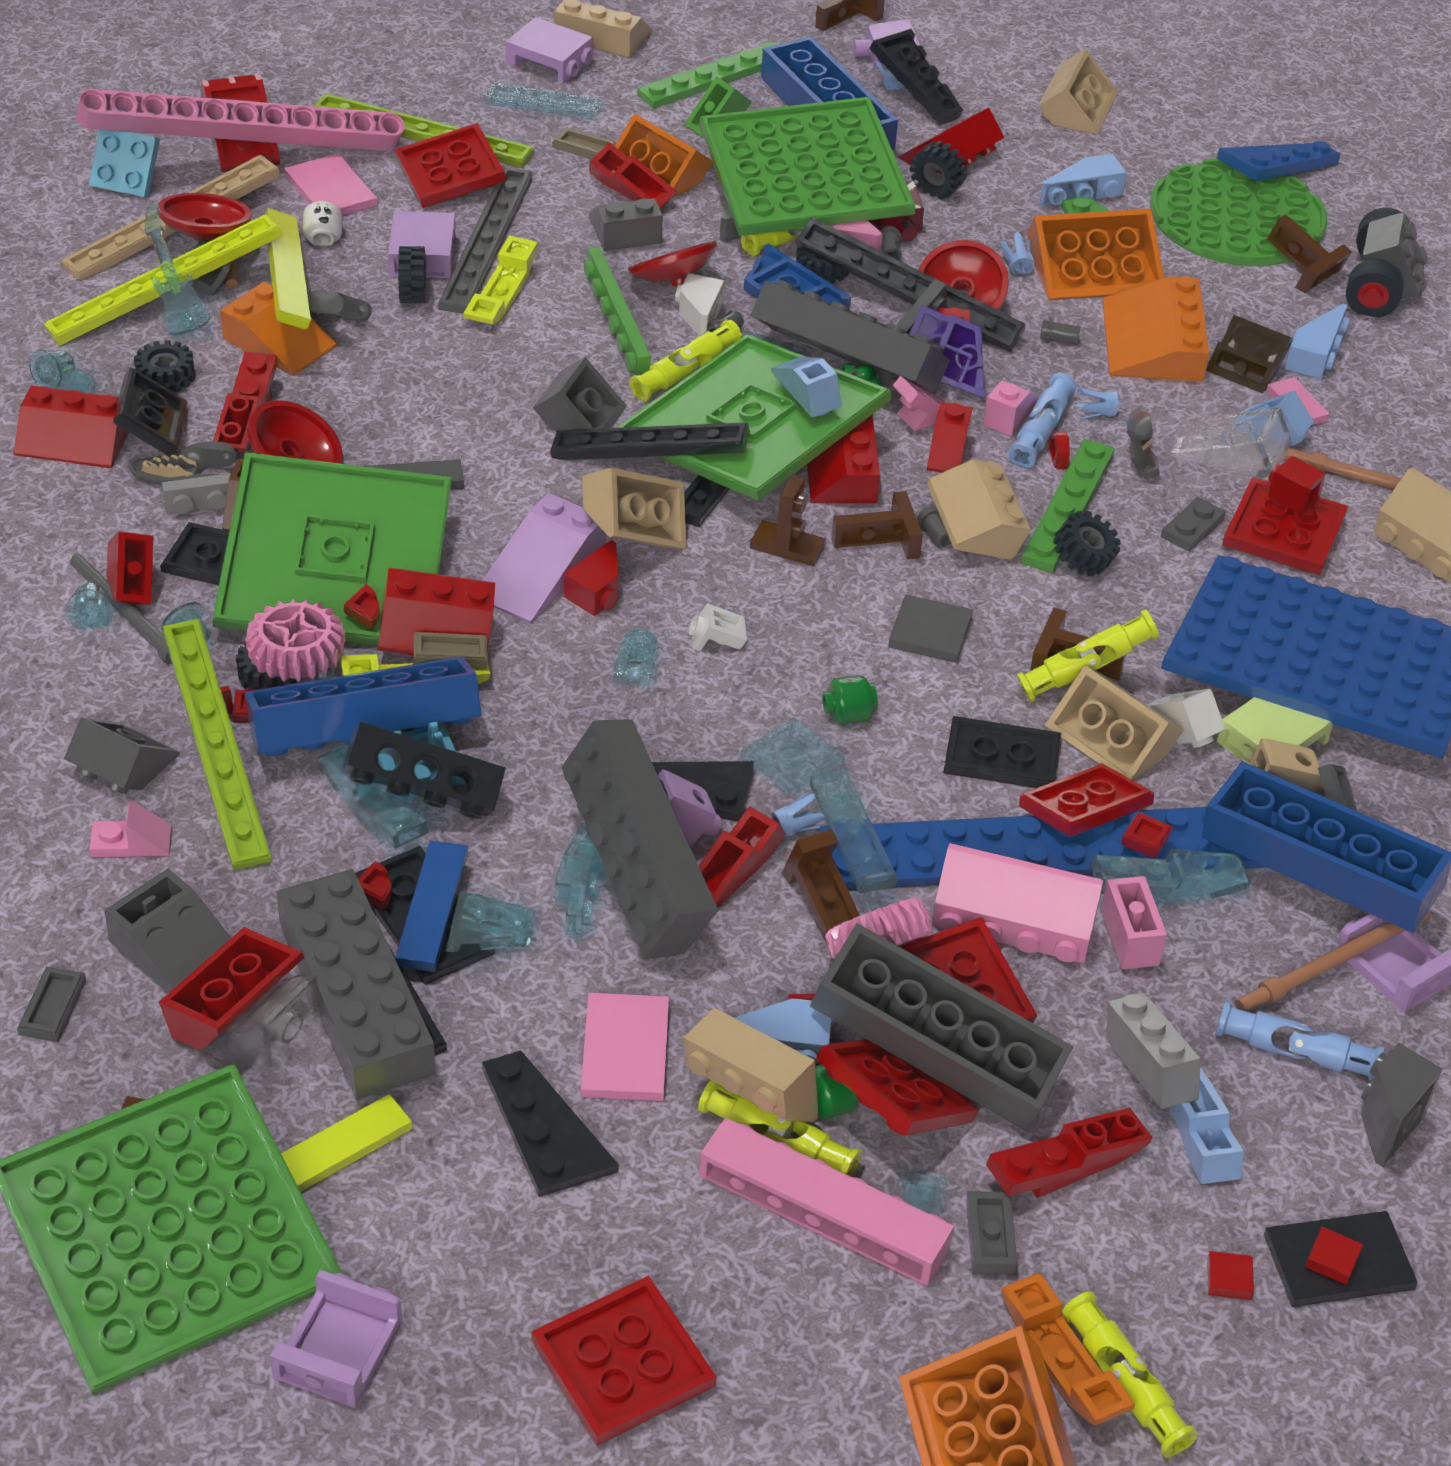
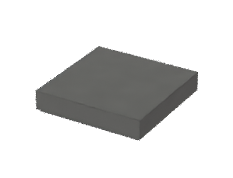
(930, 628)

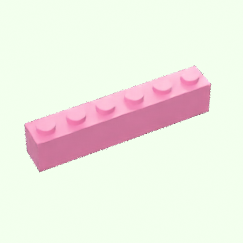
(826, 1201)

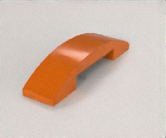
(1070, 1367)

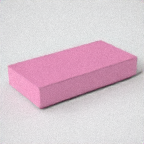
(1314, 408)

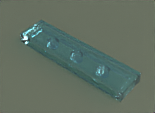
(543, 101)
(854, 831)

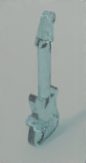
(182, 307)

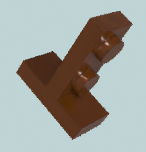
(836, 11)
(1307, 253)
(881, 527)
(788, 536)
(1056, 639)
(820, 880)

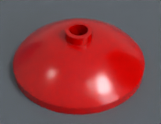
(203, 214)
(674, 265)
(970, 268)
(292, 432)

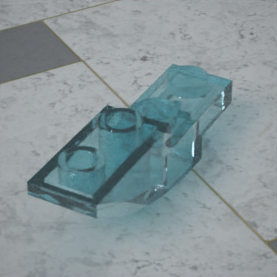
(380, 812)
(1180, 876)
(577, 880)

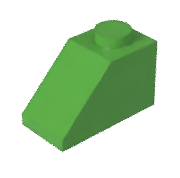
(718, 99)

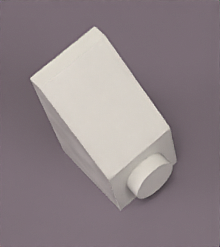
(699, 300)
(1194, 713)

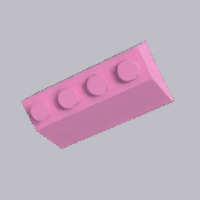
(1019, 902)

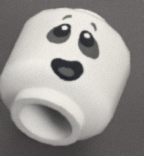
(322, 223)

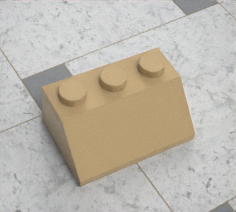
(610, 29)
(1078, 95)
(636, 507)
(980, 509)
(1419, 522)
(1112, 725)
(753, 1066)

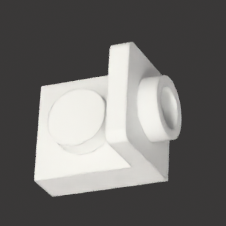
(717, 625)

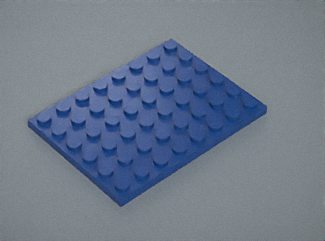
(1319, 654)

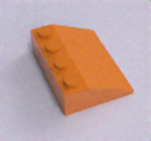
(1095, 252)
(1157, 330)
(987, 1407)

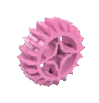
(295, 640)
(896, 923)

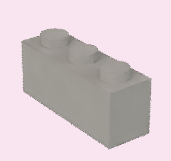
(1153, 1050)

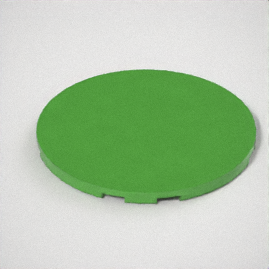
(1229, 215)

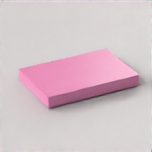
(331, 181)
(625, 1047)

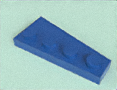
(1278, 160)

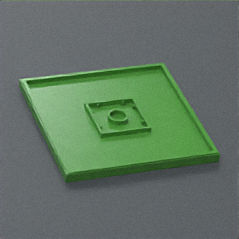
(782, 435)
(324, 535)

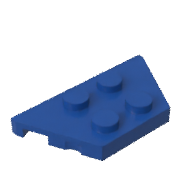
(778, 266)

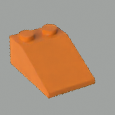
(253, 327)

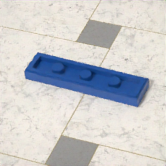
(432, 906)

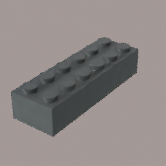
(850, 335)
(638, 839)
(358, 982)
(941, 1026)

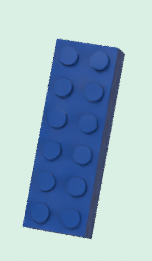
(809, 74)
(386, 698)
(1327, 846)

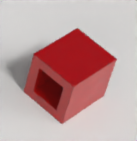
(1296, 484)

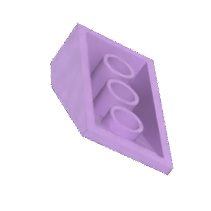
(539, 553)

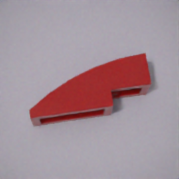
(629, 176)
(740, 853)

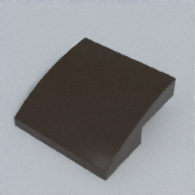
(1249, 354)

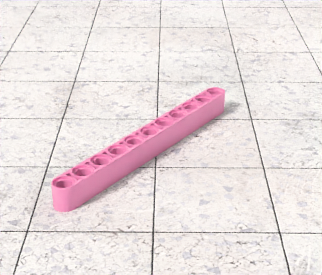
(228, 126)

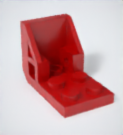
(237, 152)

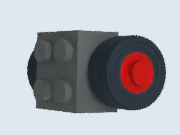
(1391, 263)

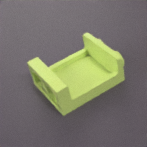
(1270, 721)

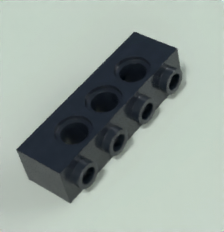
(481, 777)

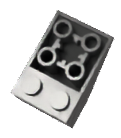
(165, 929)

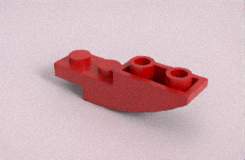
(249, 392)
(1076, 1153)

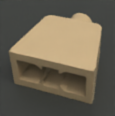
(1289, 762)

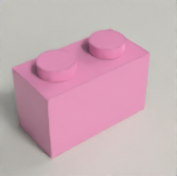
(1133, 922)

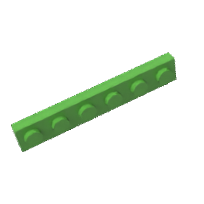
(700, 78)
(619, 316)
(1071, 496)

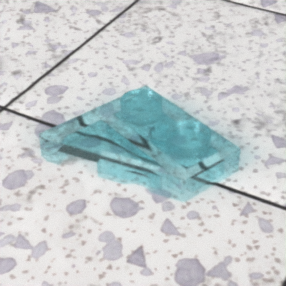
(489, 923)

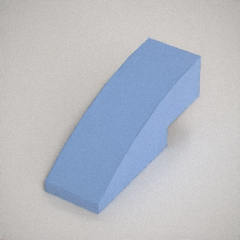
(1207, 1136)

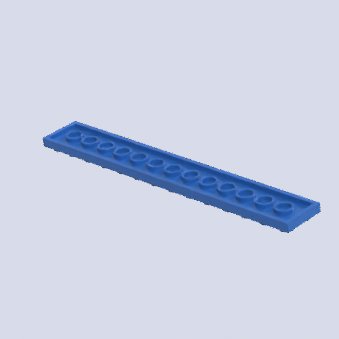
(920, 847)

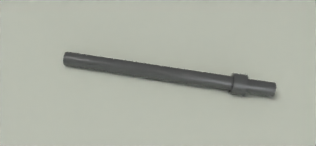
(140, 622)

